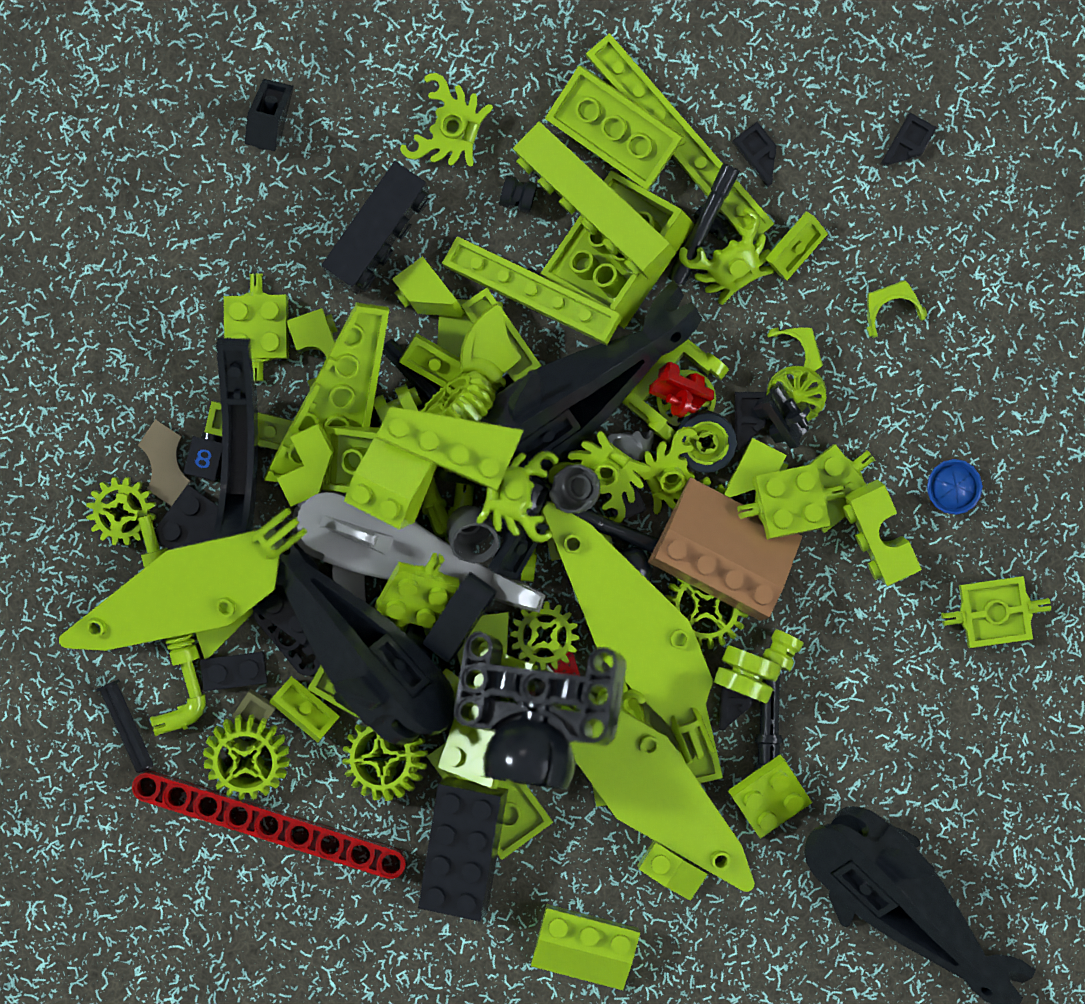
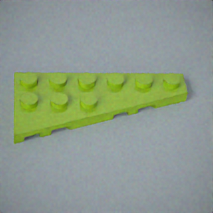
(345, 385)

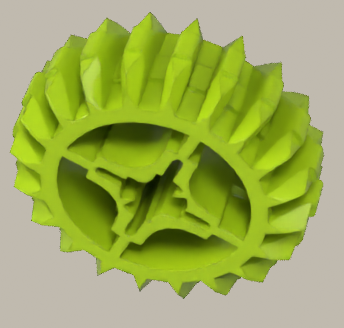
(463, 398)
(725, 627)
(384, 769)
(262, 774)

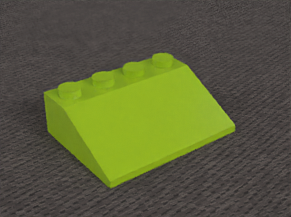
(595, 273)

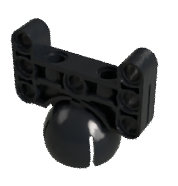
(529, 744)

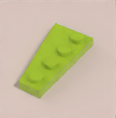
(459, 445)

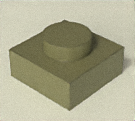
(254, 704)

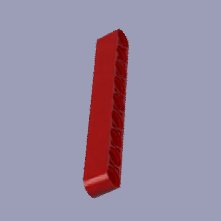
(253, 825)

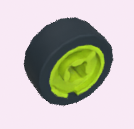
(722, 441)

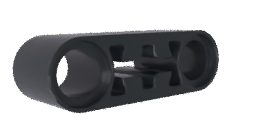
(459, 617)

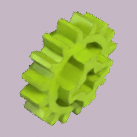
(124, 496)
(556, 625)

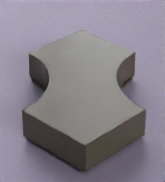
(162, 447)

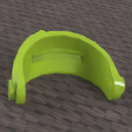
(879, 297)
(807, 339)

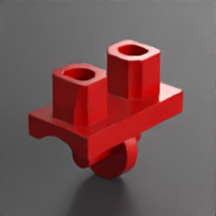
(683, 393)

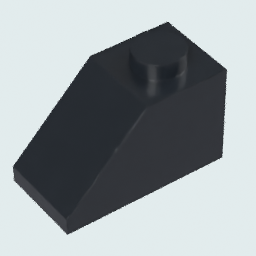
(268, 115)

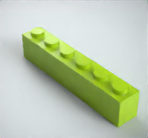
(594, 201)

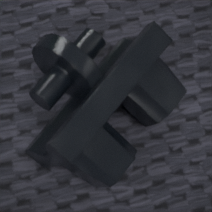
(787, 416)

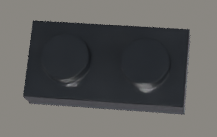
(233, 671)

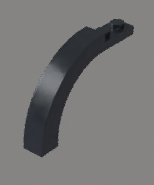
(239, 438)

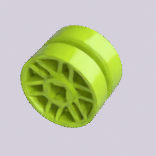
(747, 674)

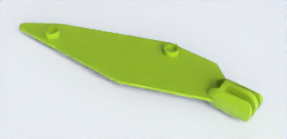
(188, 590)
(640, 625)
(660, 797)

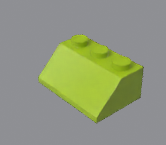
(585, 947)

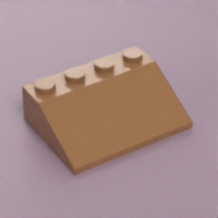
(724, 554)

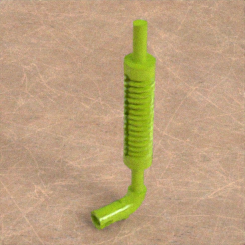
(182, 653)

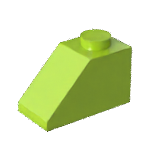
(425, 291)
(756, 460)
(671, 870)

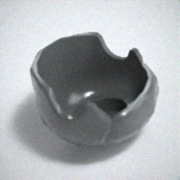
(633, 444)
(575, 489)

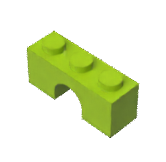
(313, 332)
(868, 509)

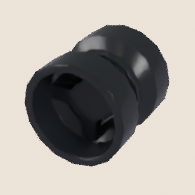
(518, 194)

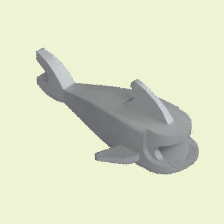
(367, 546)

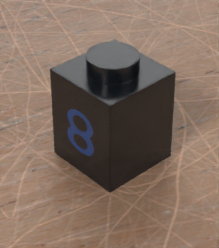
(205, 457)

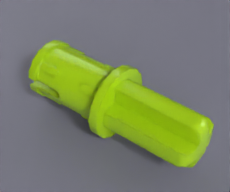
(435, 510)

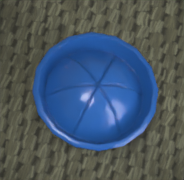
(954, 486)

